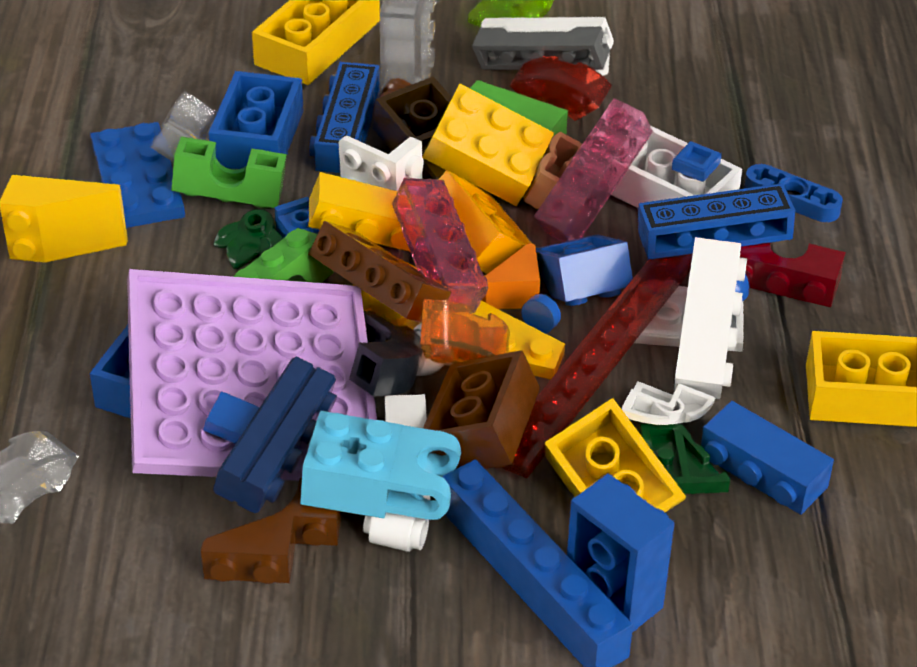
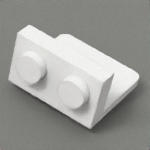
(377, 168)

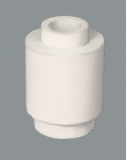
(397, 531)

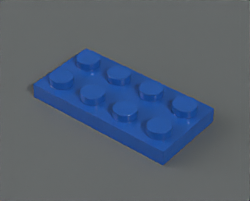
(140, 171)

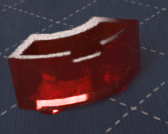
(562, 85)

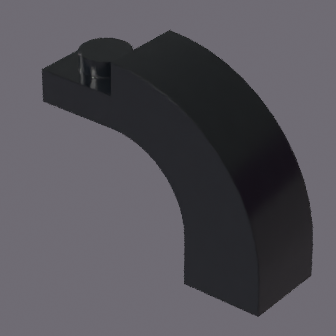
(388, 359)

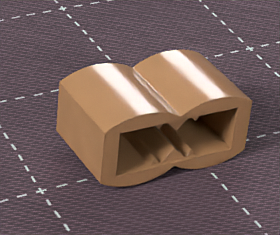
(550, 169)

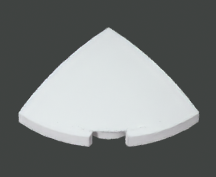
(661, 408)

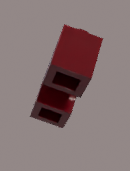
(805, 278)

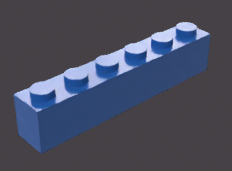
(537, 569)

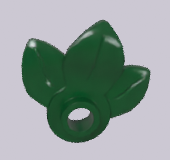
(246, 240)

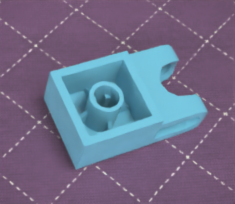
(377, 467)

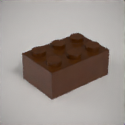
(485, 407)

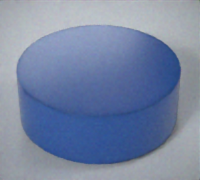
(541, 313)

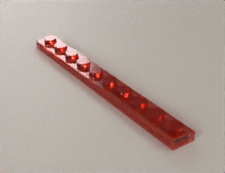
(597, 356)

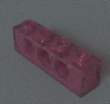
(594, 172)
(439, 239)

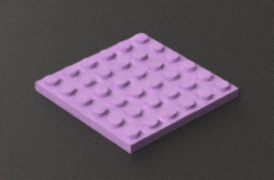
(232, 337)

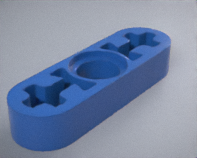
(815, 200)

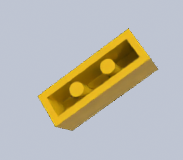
(356, 207)

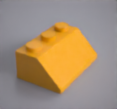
(486, 223)

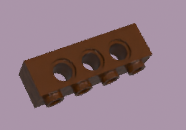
(375, 270)

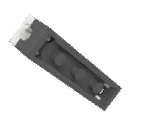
(513, 41)

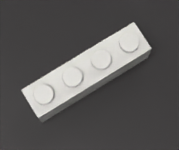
(708, 316)

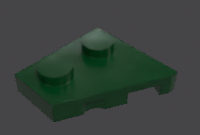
(684, 459)

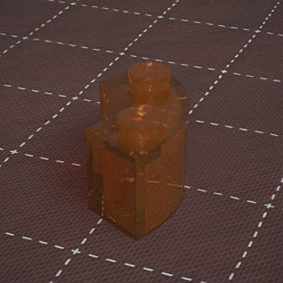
(457, 335)

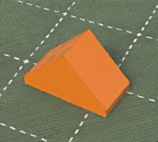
(514, 280)

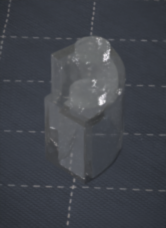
(186, 119)
(31, 468)

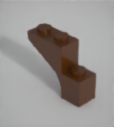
(266, 547)

